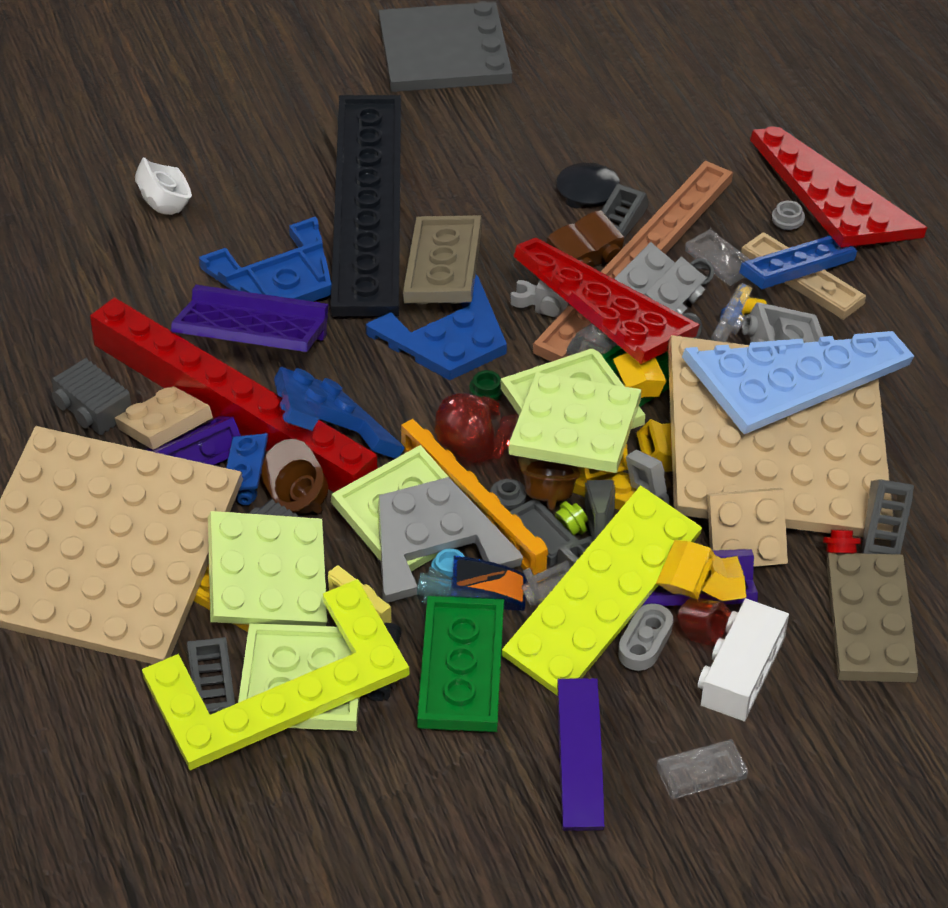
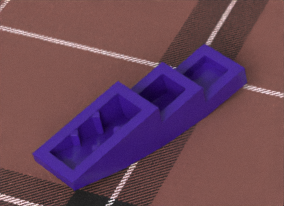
(580, 755)

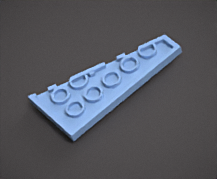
(788, 376)

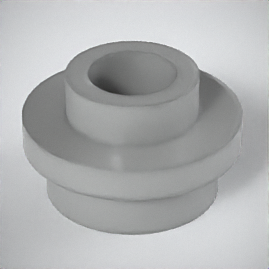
(788, 215)

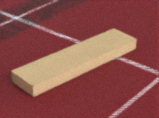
(819, 286)

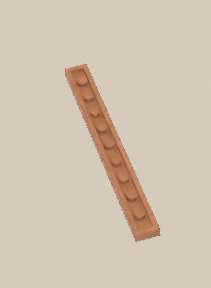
(662, 230)

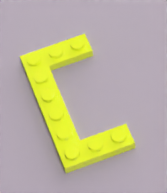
(208, 737)

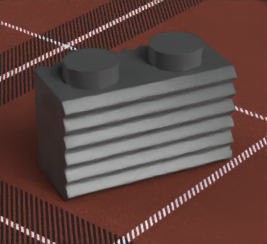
(90, 395)

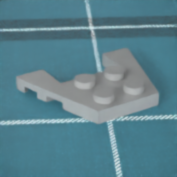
(426, 521)

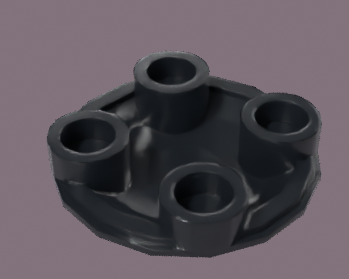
(586, 184)

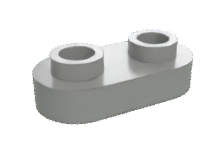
(642, 639)

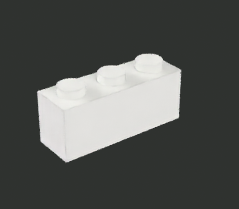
(743, 659)

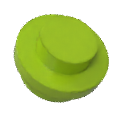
(572, 517)

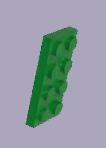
(461, 664)

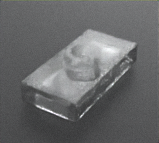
(720, 253)
(731, 318)
(701, 769)

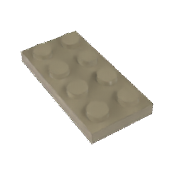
(443, 259)
(871, 618)

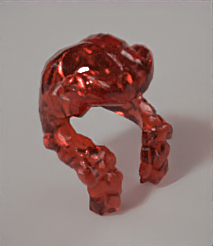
(467, 429)

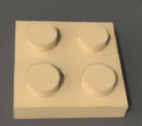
(163, 417)
(749, 522)

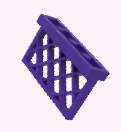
(253, 318)

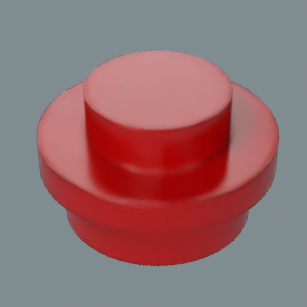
(841, 541)

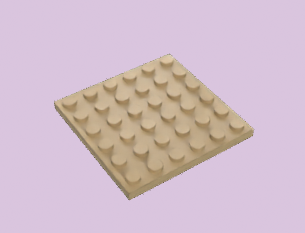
(815, 455)
(106, 543)

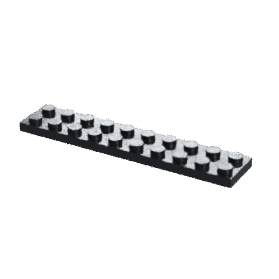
(367, 207)

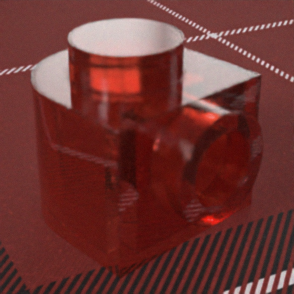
(697, 616)

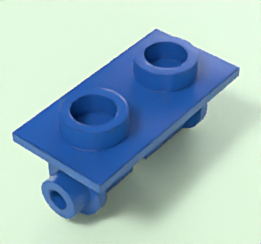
(247, 456)

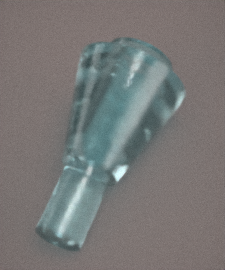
(433, 584)

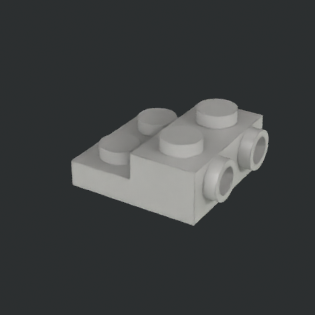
(663, 279)
(779, 323)

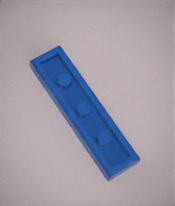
(796, 262)

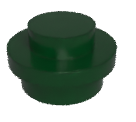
(486, 384)

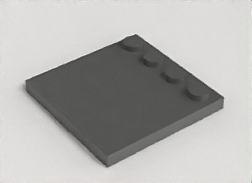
(444, 46)

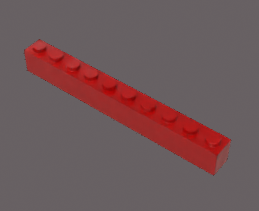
(256, 410)

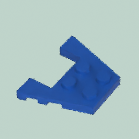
(293, 274)
(451, 343)
(311, 399)

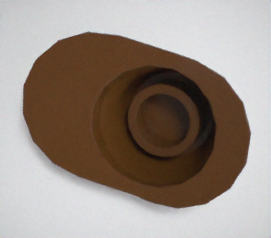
(294, 477)
(548, 480)

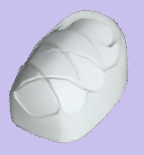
(162, 187)

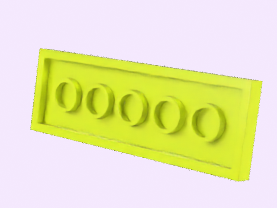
(599, 591)

